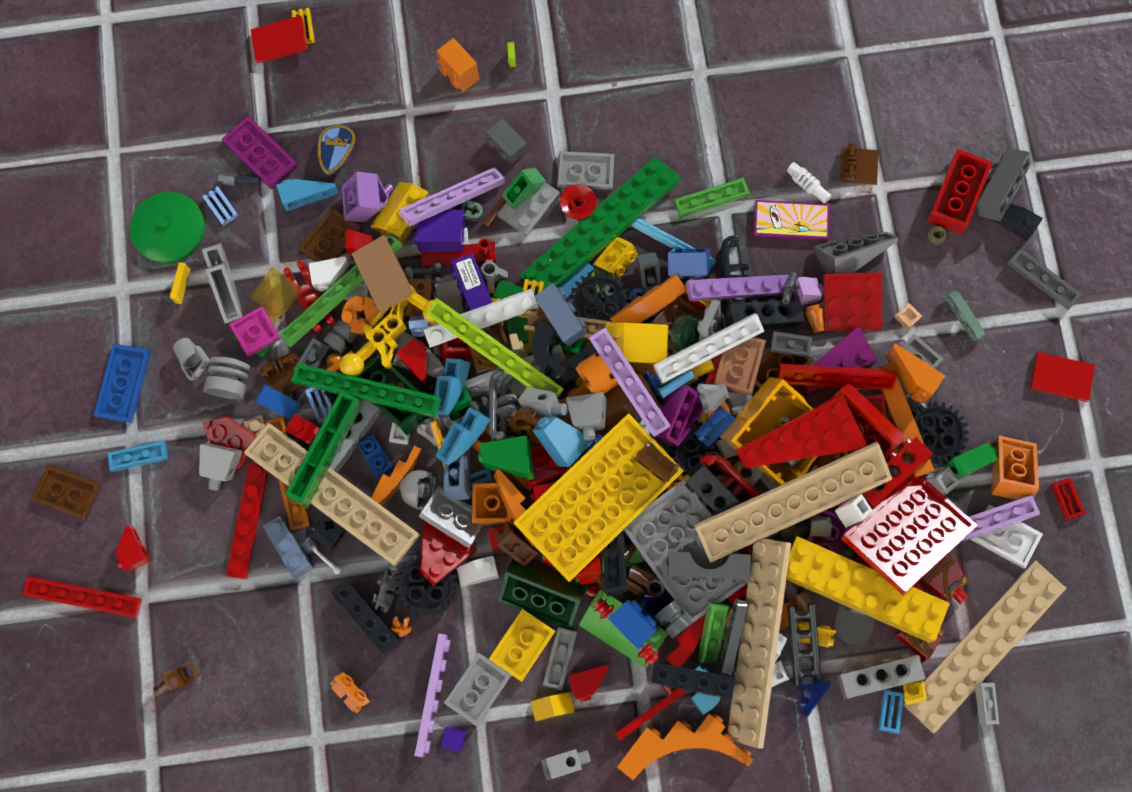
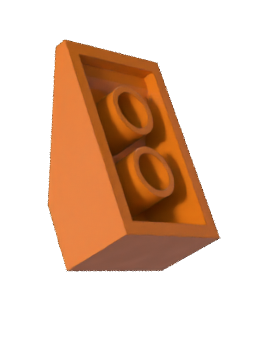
(915, 375)
(1015, 470)

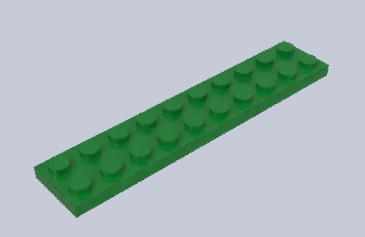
(603, 225)

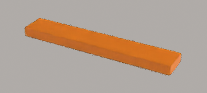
(903, 419)
(296, 514)

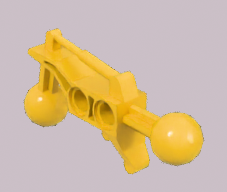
(353, 364)

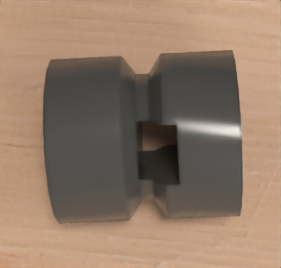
(340, 338)
(673, 619)

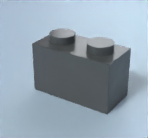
(506, 141)

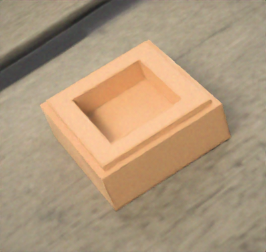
(908, 316)

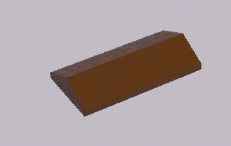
(619, 406)

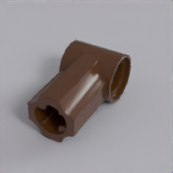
(644, 578)

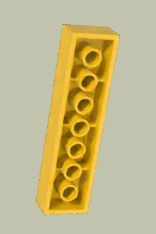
(864, 590)

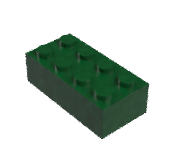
(376, 372)

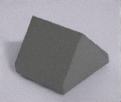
(820, 526)

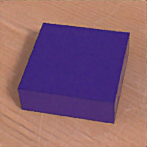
(453, 739)

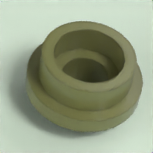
(937, 230)

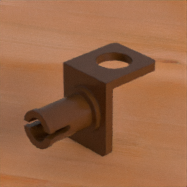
(176, 679)

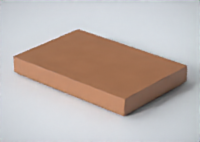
(740, 366)

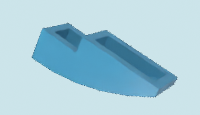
(451, 384)
(462, 436)

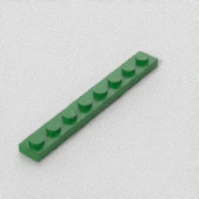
(367, 390)

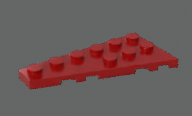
(815, 433)

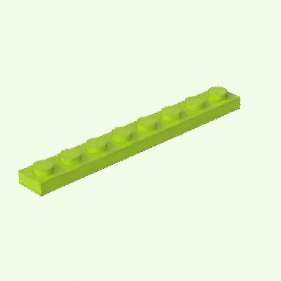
(490, 348)

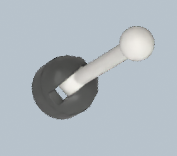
(310, 546)

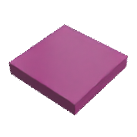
(254, 331)

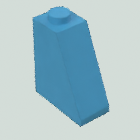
(560, 440)

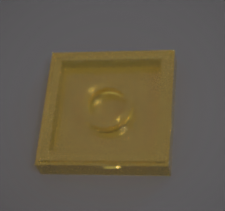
(276, 292)

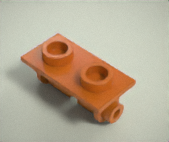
(344, 685)

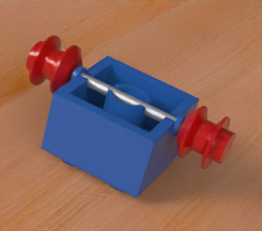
(632, 625)

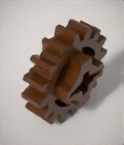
(522, 424)

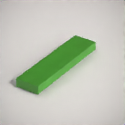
(711, 197)

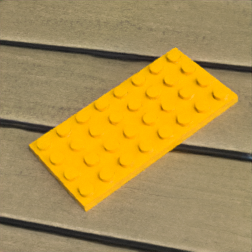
(593, 500)

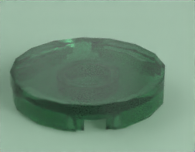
(685, 332)

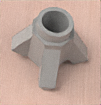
(491, 274)
(712, 396)
(737, 402)
(426, 430)

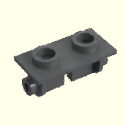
(381, 598)

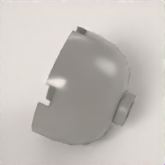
(417, 488)

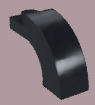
(542, 347)

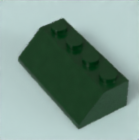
(541, 594)

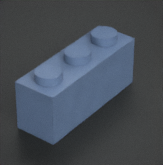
(561, 314)
(458, 477)
(287, 547)

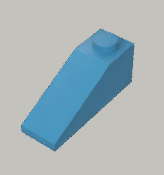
(298, 192)

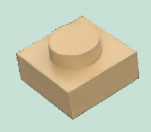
(255, 424)

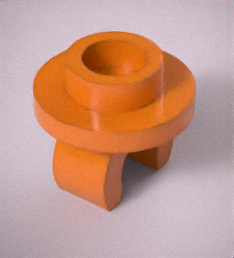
(401, 629)

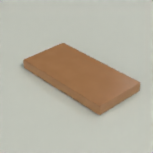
(382, 274)

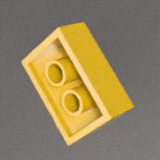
(389, 217)

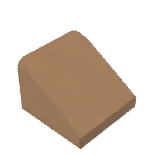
(802, 600)

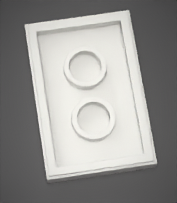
(1011, 542)

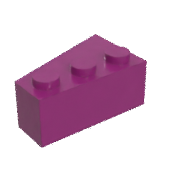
(680, 410)

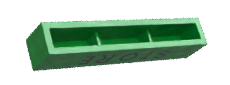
(323, 449)

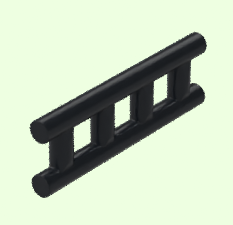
(812, 633)

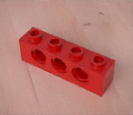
(920, 455)

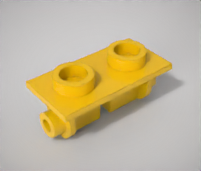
(824, 634)

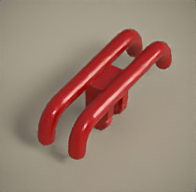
(307, 294)
(732, 475)

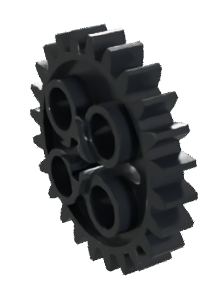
(582, 302)
(954, 433)
(680, 451)
(425, 603)

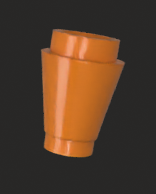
(815, 316)

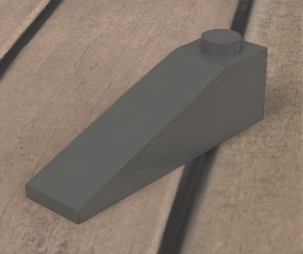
(854, 253)

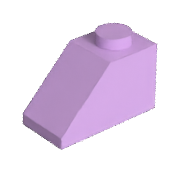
(808, 290)

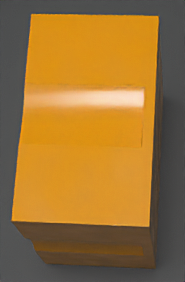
(759, 417)

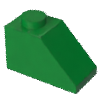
(523, 187)

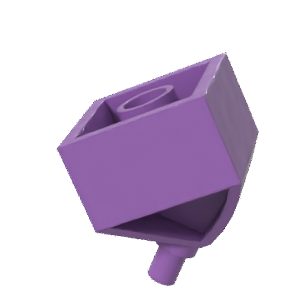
(364, 196)

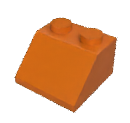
(488, 506)

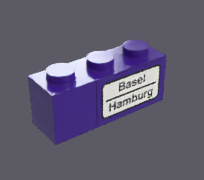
(470, 282)

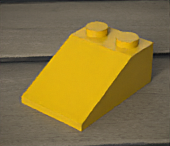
(640, 341)

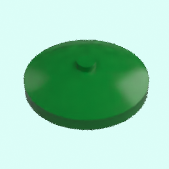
(167, 227)

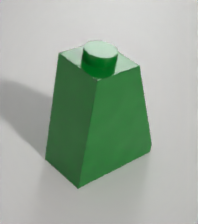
(509, 455)
(972, 461)

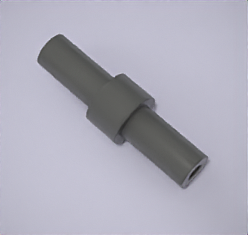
(789, 287)

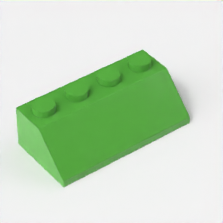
(607, 632)

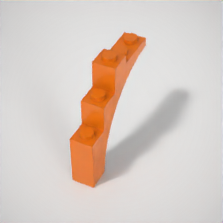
(707, 736)

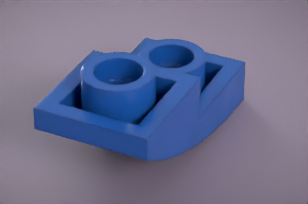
(277, 402)
(375, 456)

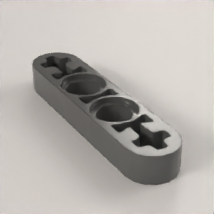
(732, 637)

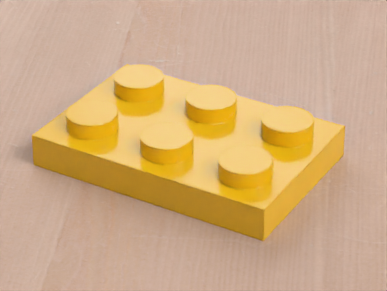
(522, 645)

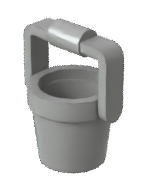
(190, 356)

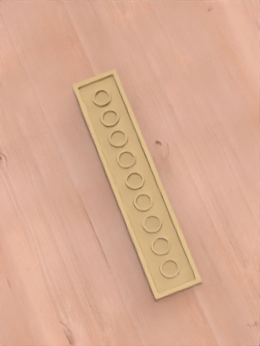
(336, 497)
(793, 502)
(759, 642)
(986, 645)

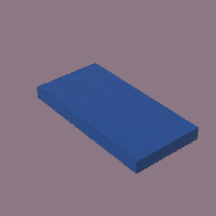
(122, 383)

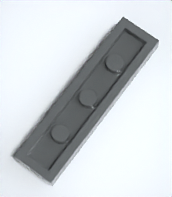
(1044, 279)

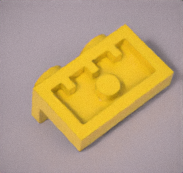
(616, 257)

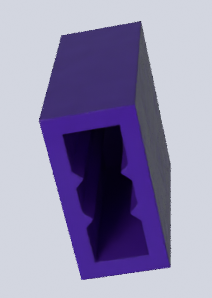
(441, 232)

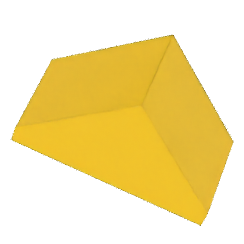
(552, 706)

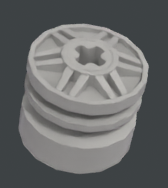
(225, 382)

